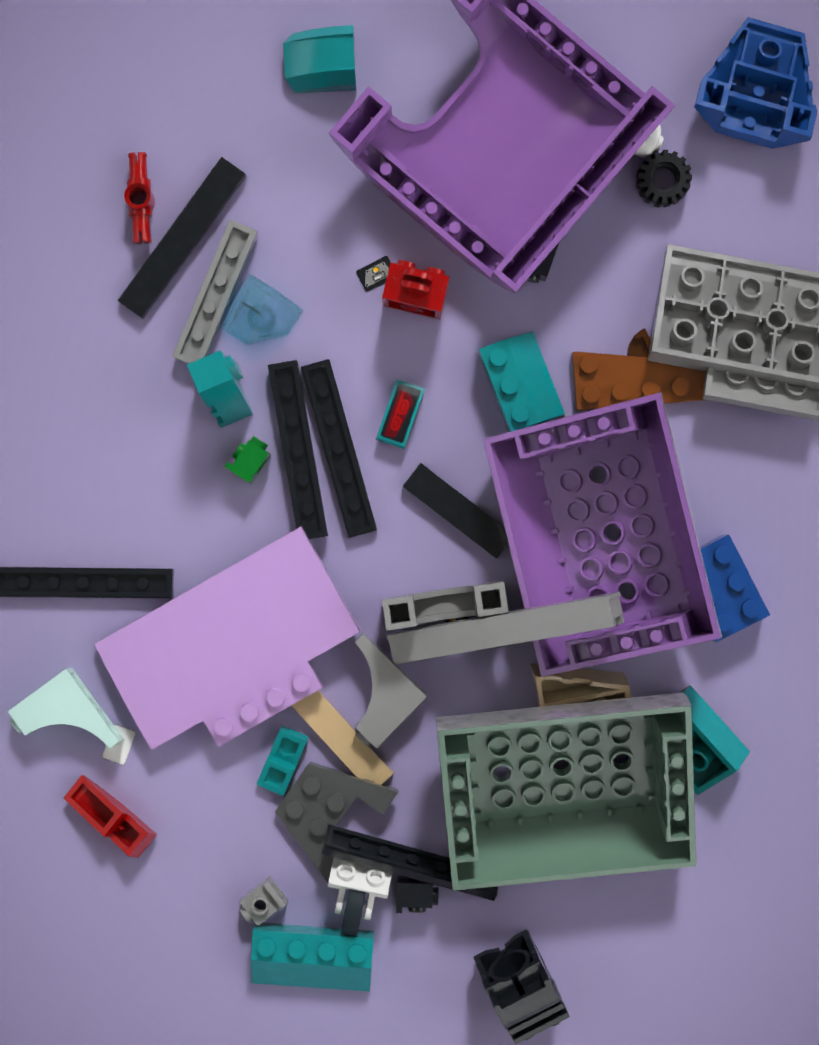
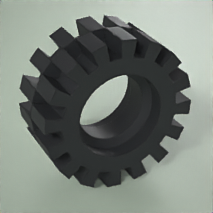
(676, 166)

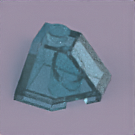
(260, 313)

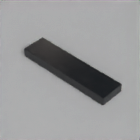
(457, 510)

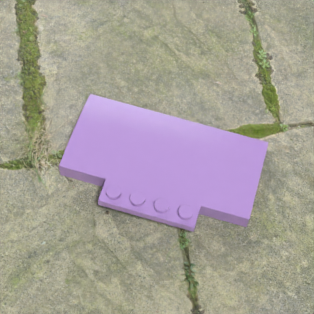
(231, 645)

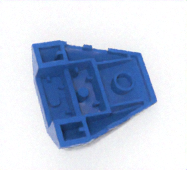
(760, 87)

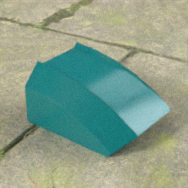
(321, 60)

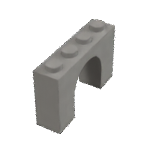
(444, 604)

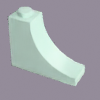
(64, 702)

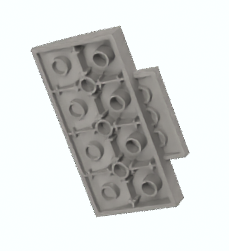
(742, 325)

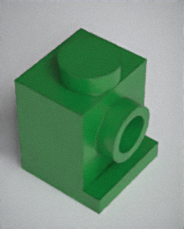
(249, 459)

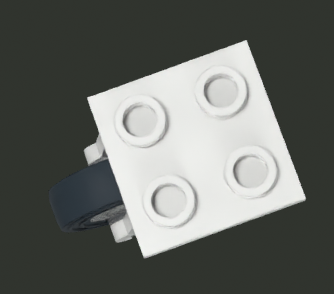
(359, 881)

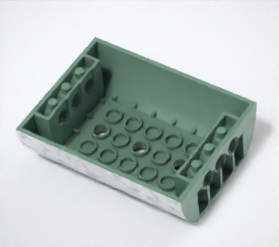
(574, 819)

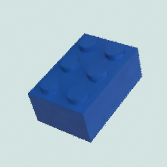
(731, 587)

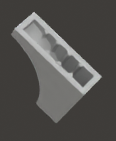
(392, 696)

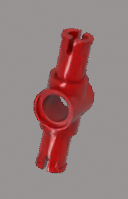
(139, 183)

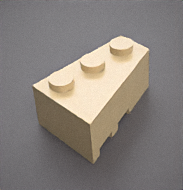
(579, 686)

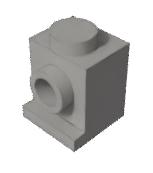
(270, 894)

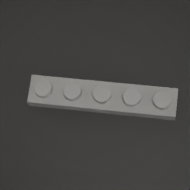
(215, 292)

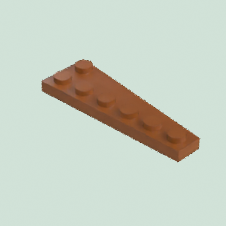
(614, 379)

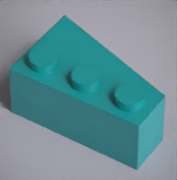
(219, 387)

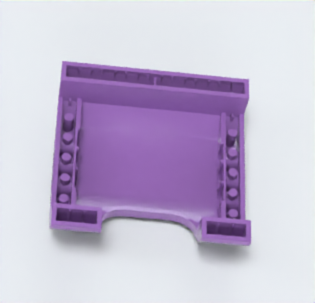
(513, 146)

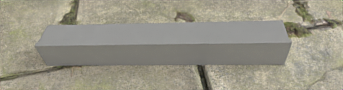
(507, 628)

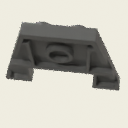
(322, 799)

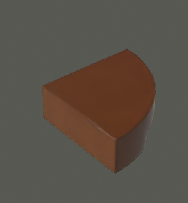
(639, 345)

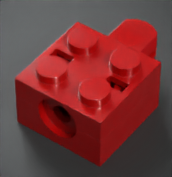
(415, 289)

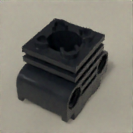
(521, 987)

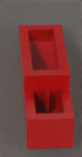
(110, 817)

